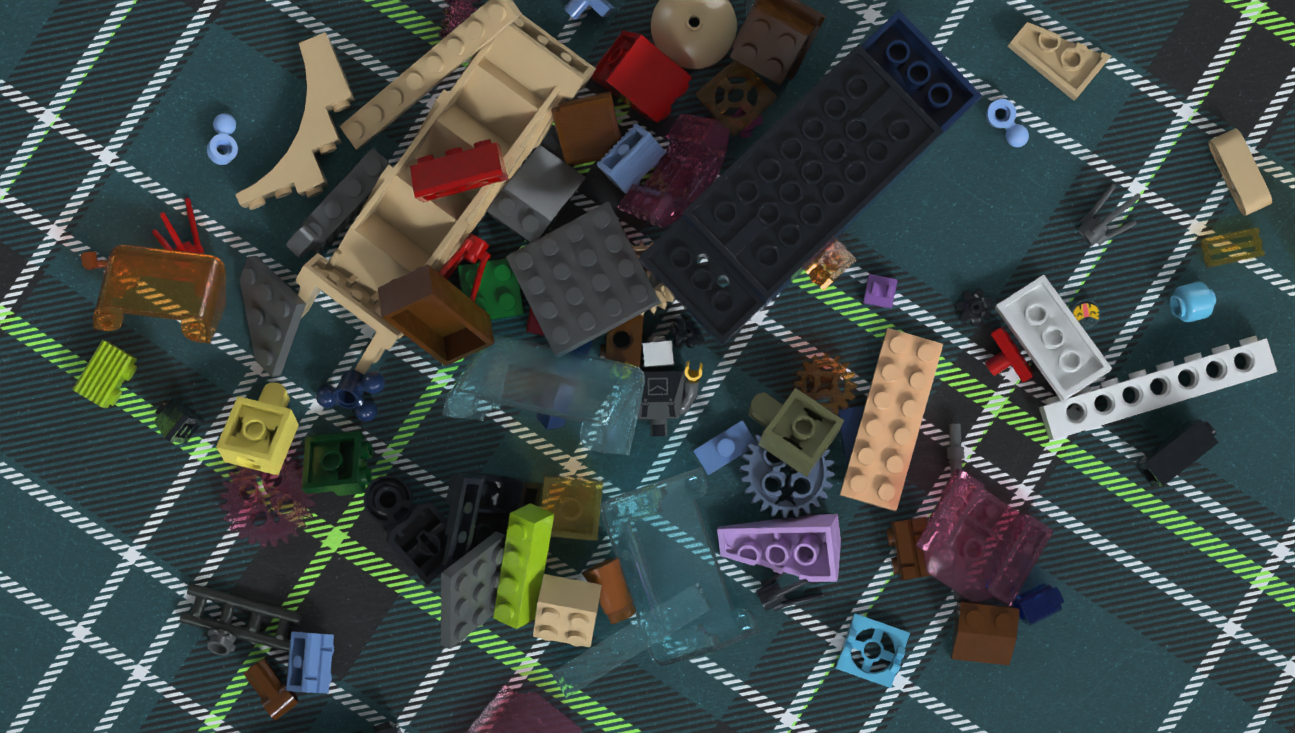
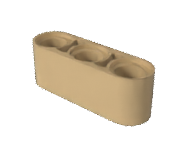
(1240, 172)

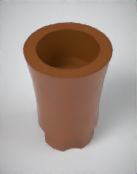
(614, 595)

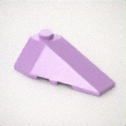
(792, 545)

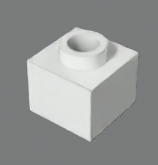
(658, 352)

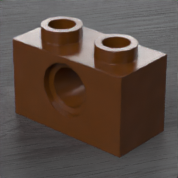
(632, 351)

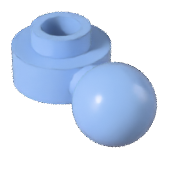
(224, 125)
(1016, 134)

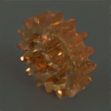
(815, 374)

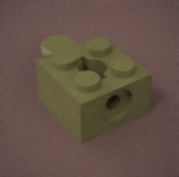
(796, 418)

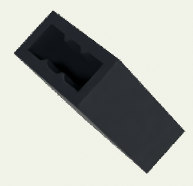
(1176, 452)

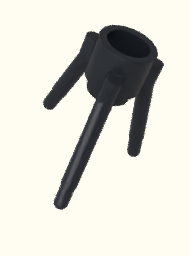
(772, 595)

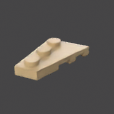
(1059, 60)

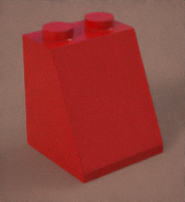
(641, 76)

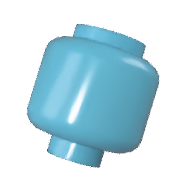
(1192, 302)

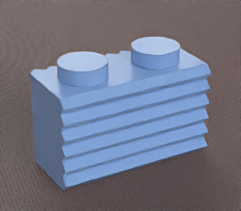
(631, 158)

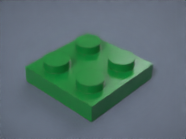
(498, 290)

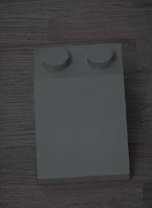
(536, 195)

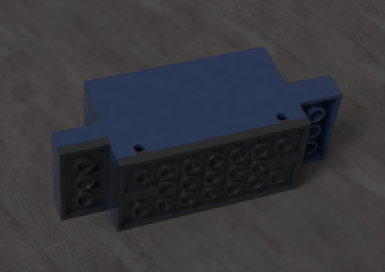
(810, 177)

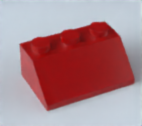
(458, 171)

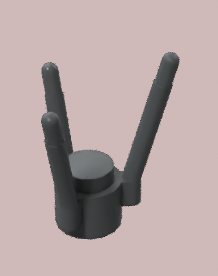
(1094, 229)

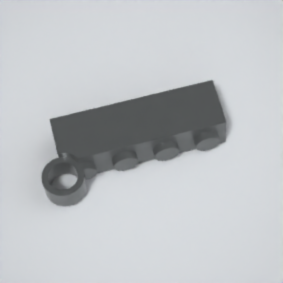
(338, 207)

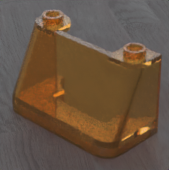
(163, 286)

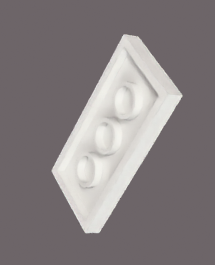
(1053, 338)

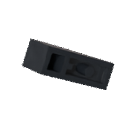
(177, 421)

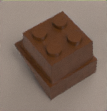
(777, 37)

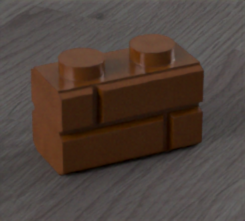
(908, 558)

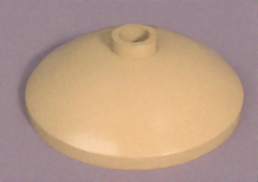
(689, 45)

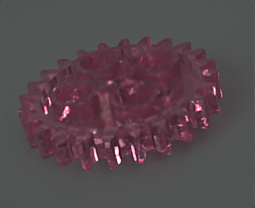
(244, 511)

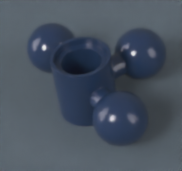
(350, 391)

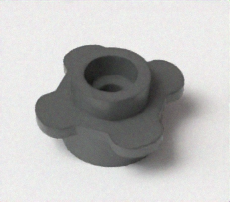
(220, 641)

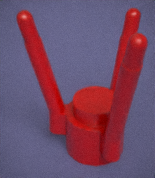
(187, 246)
(471, 250)

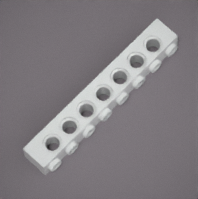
(1258, 364)

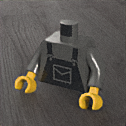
(667, 397)

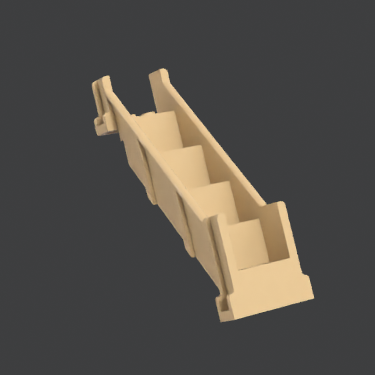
(499, 97)

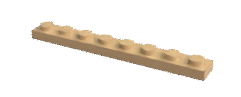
(429, 70)

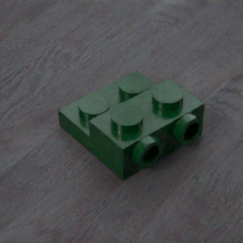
(337, 463)

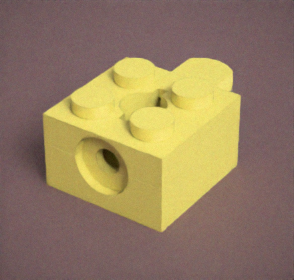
(250, 423)

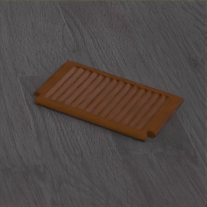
(586, 128)

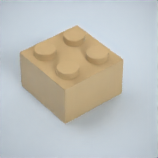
(567, 610)

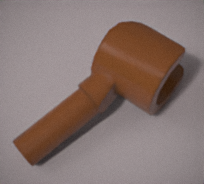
(90, 261)

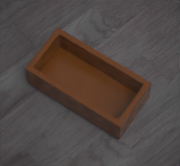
(435, 315)

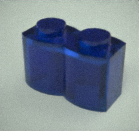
(1038, 603)

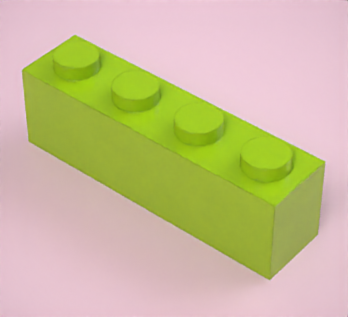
(523, 565)

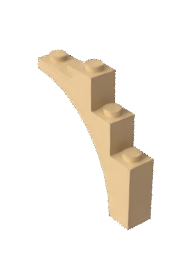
(317, 133)

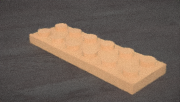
(891, 419)

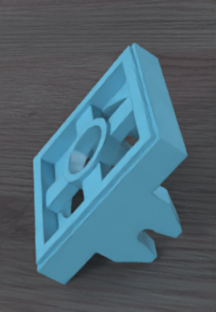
(888, 674)

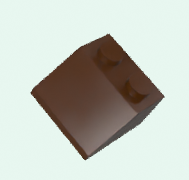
(984, 633)

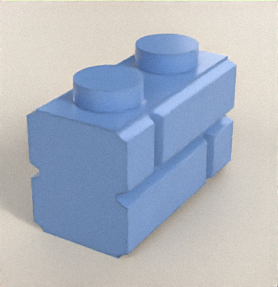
(310, 662)

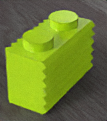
(105, 374)

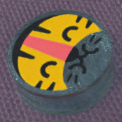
(1086, 313)

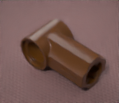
(271, 689)

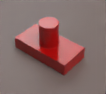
(1008, 357)

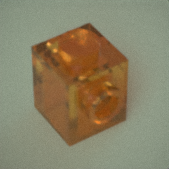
(830, 264)

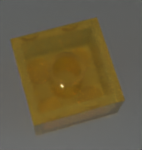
(574, 505)

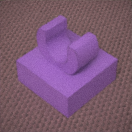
(880, 291)

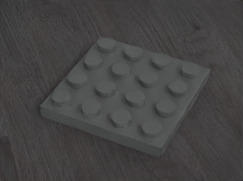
(583, 279)

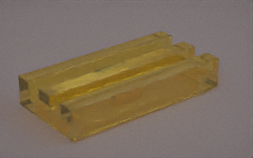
(1256, 242)

